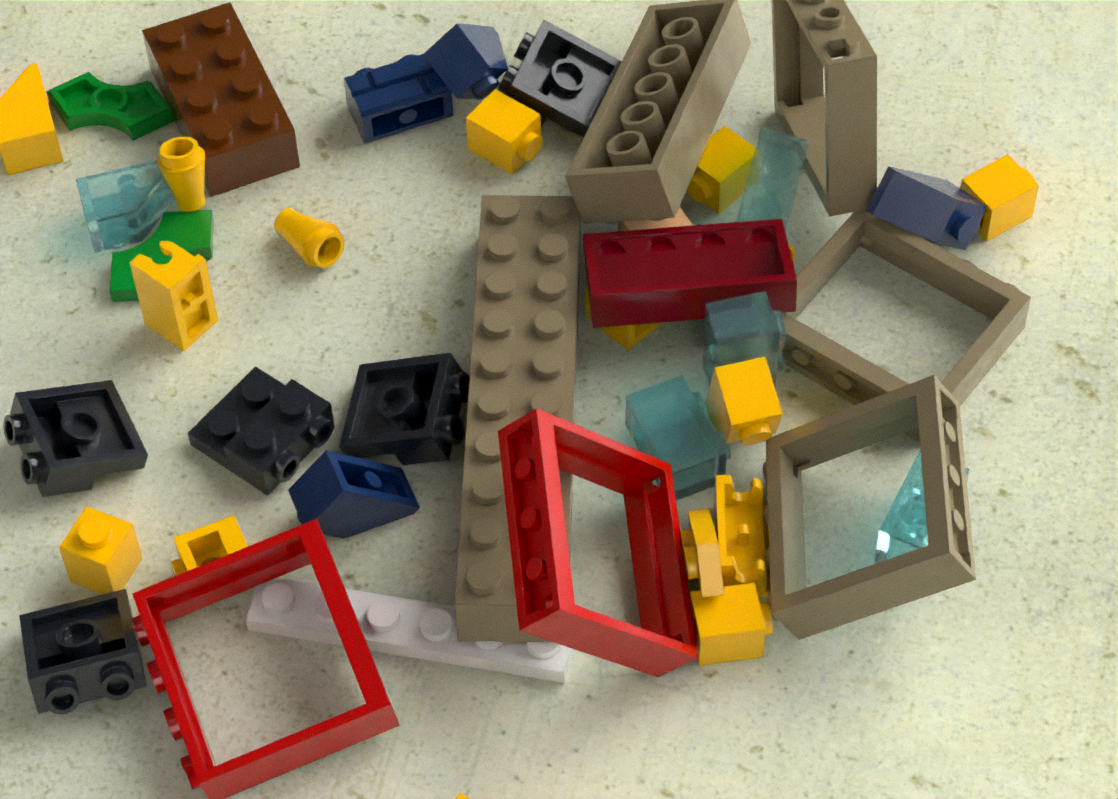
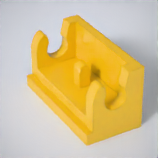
(175, 295)
(742, 534)

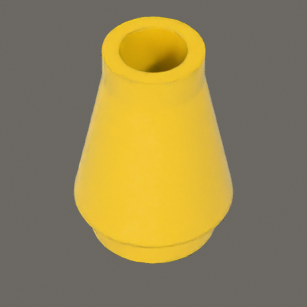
(184, 171)
(311, 238)

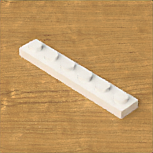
(398, 628)

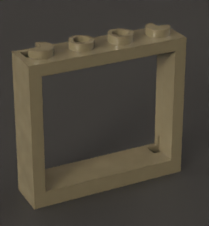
(843, 122)
(860, 379)
(892, 582)

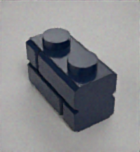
(396, 97)

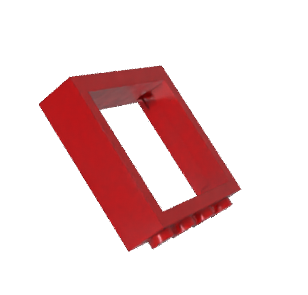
(530, 463)
(225, 579)

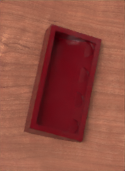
(676, 270)

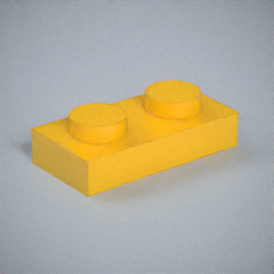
(702, 553)

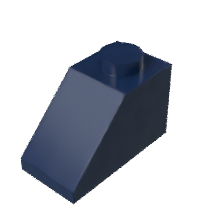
(468, 60)
(927, 207)
(351, 494)

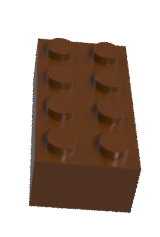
(222, 97)

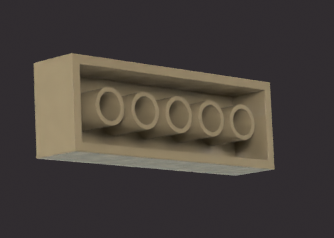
(659, 112)

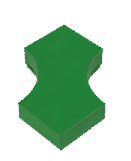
(129, 108)
(187, 229)

